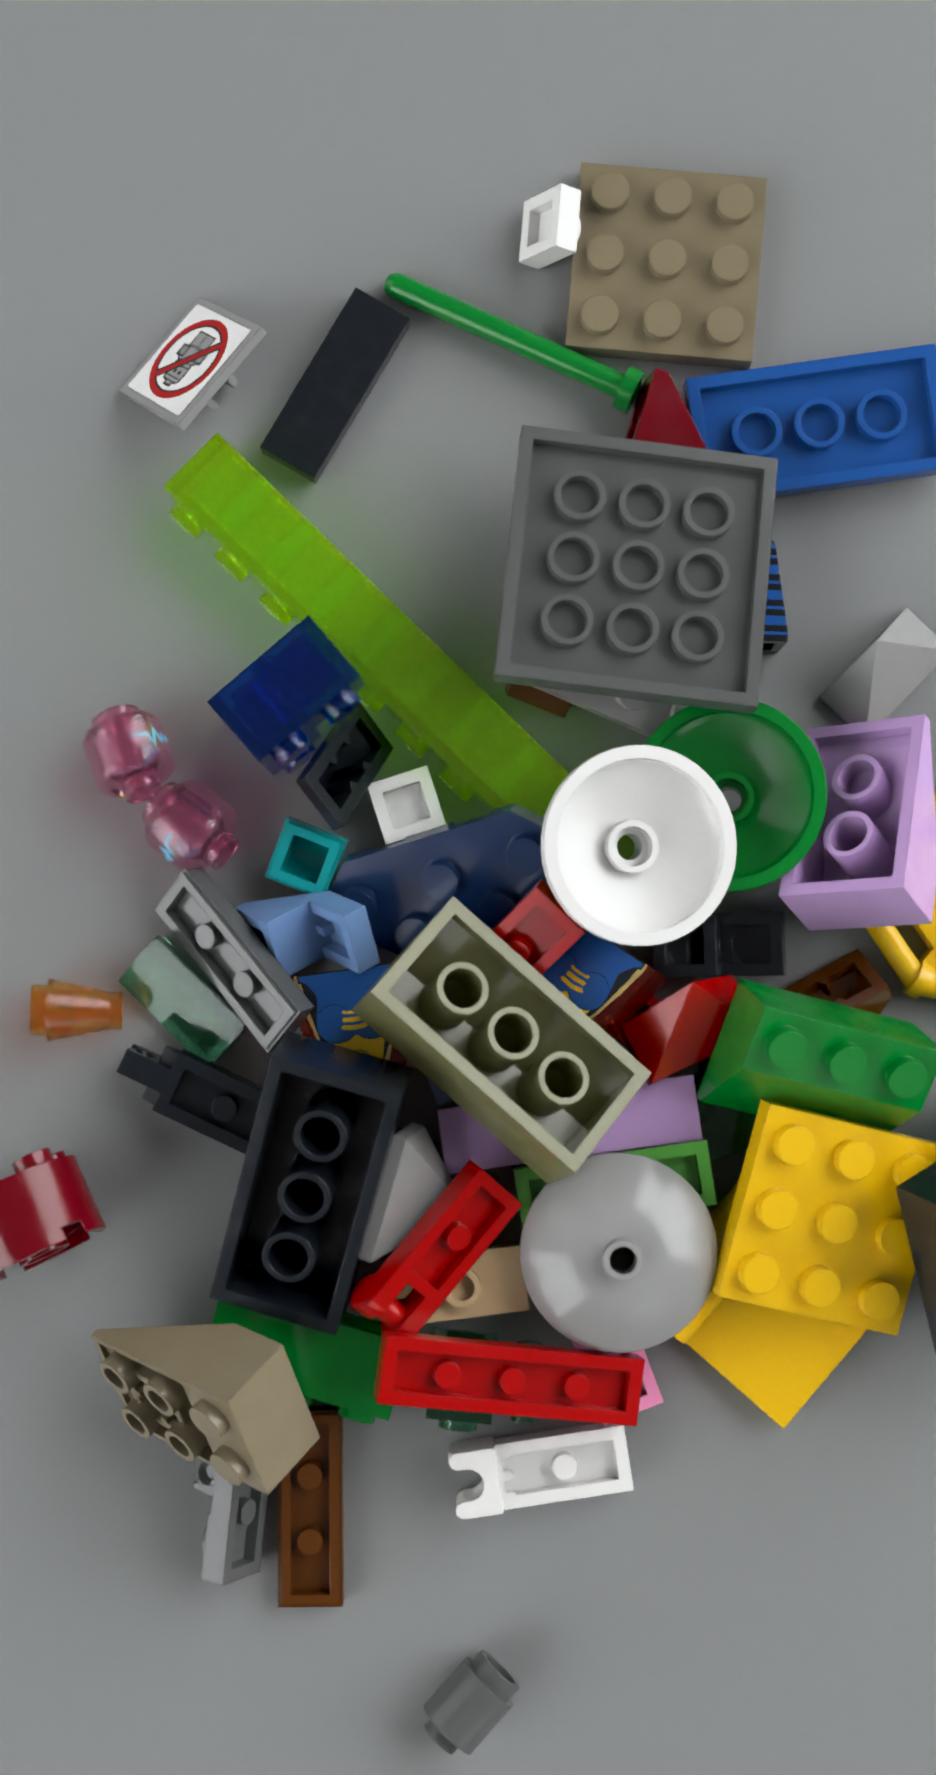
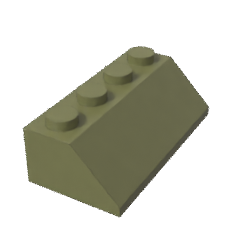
(502, 1042)

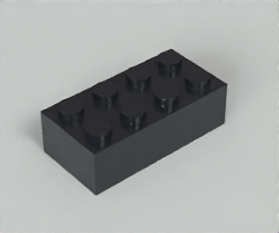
(310, 1181)

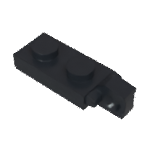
(195, 1093)

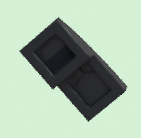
(726, 946)

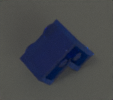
(287, 695)

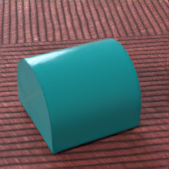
(307, 857)

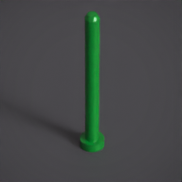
(518, 340)

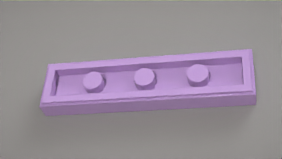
(654, 1117)

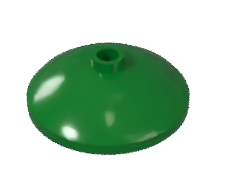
(771, 769)

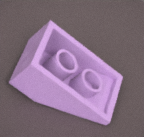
(877, 832)

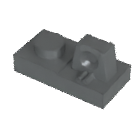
(233, 1529)

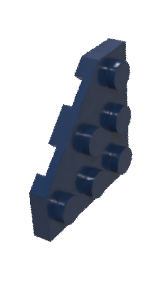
(479, 862)

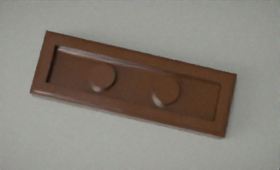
(313, 1520)

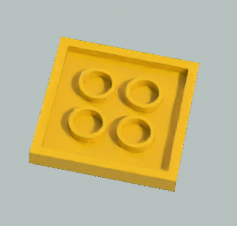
(822, 1219)

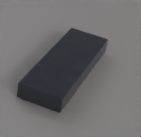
(335, 385)

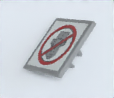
(193, 363)

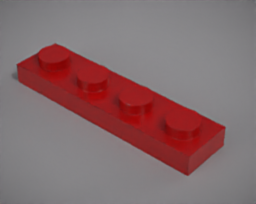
(508, 1378)

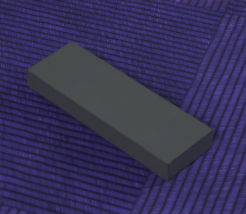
(233, 958)

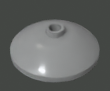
(608, 1206)

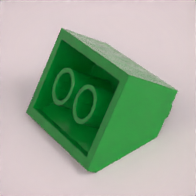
(818, 1059)

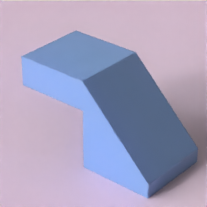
(313, 928)

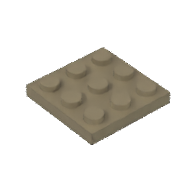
(666, 266)

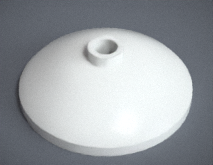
(679, 838)

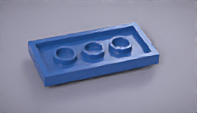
(826, 418)

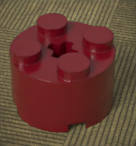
(44, 1210)

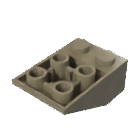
(212, 1397)

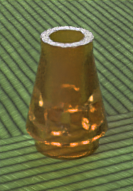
(73, 1010)

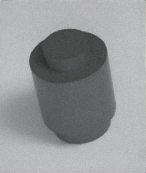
(470, 1703)

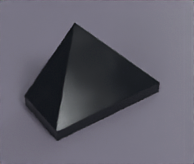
(344, 766)

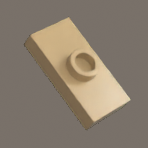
(488, 1288)

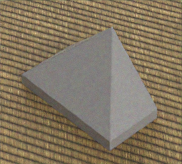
(883, 672)
(408, 1188)

